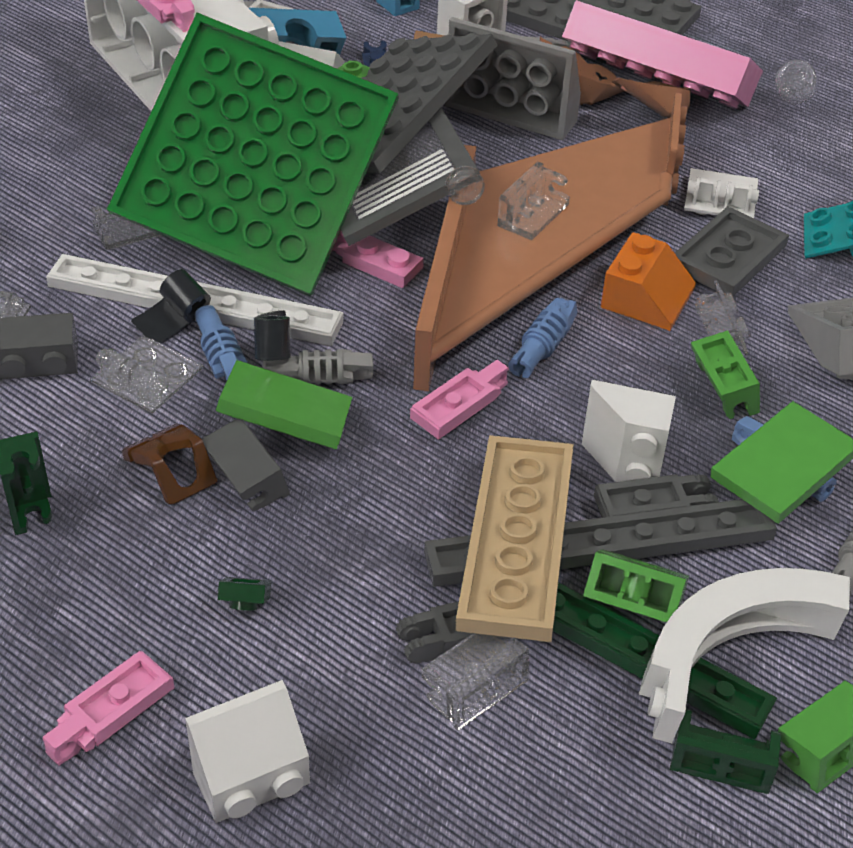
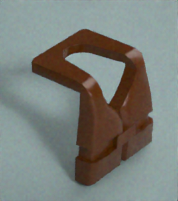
(153, 449)

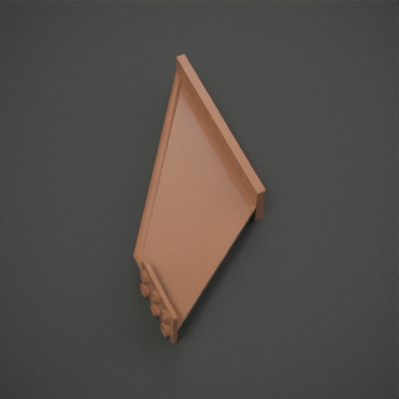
(489, 270)

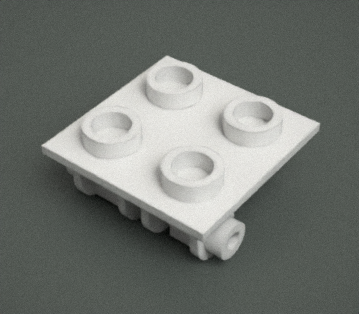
(714, 191)

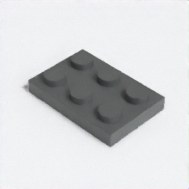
(731, 250)

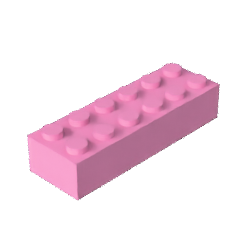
(662, 54)

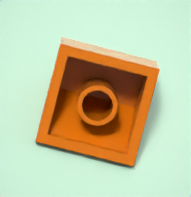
(647, 282)

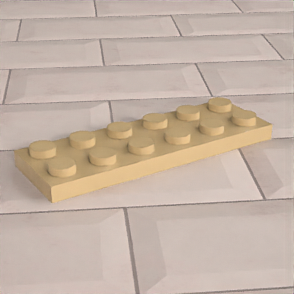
(516, 540)

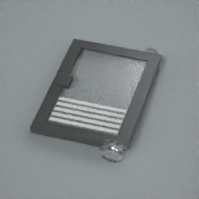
(421, 174)

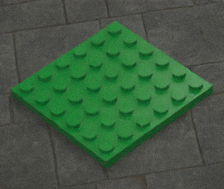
(253, 154)

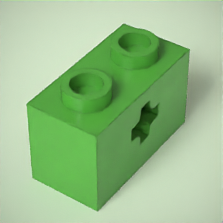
(635, 585)

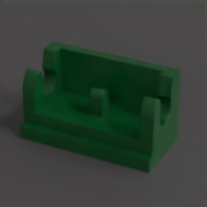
(24, 479)
(725, 756)

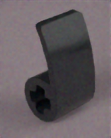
(176, 310)
(272, 336)

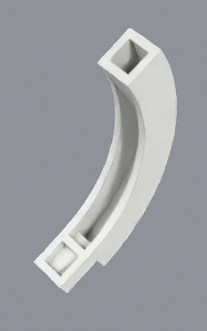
(734, 607)

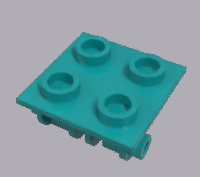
(828, 230)

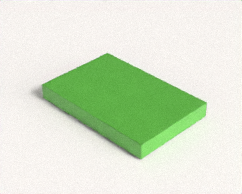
(284, 404)
(784, 461)

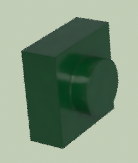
(244, 592)

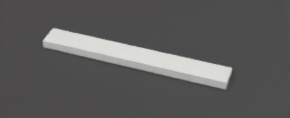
(233, 306)

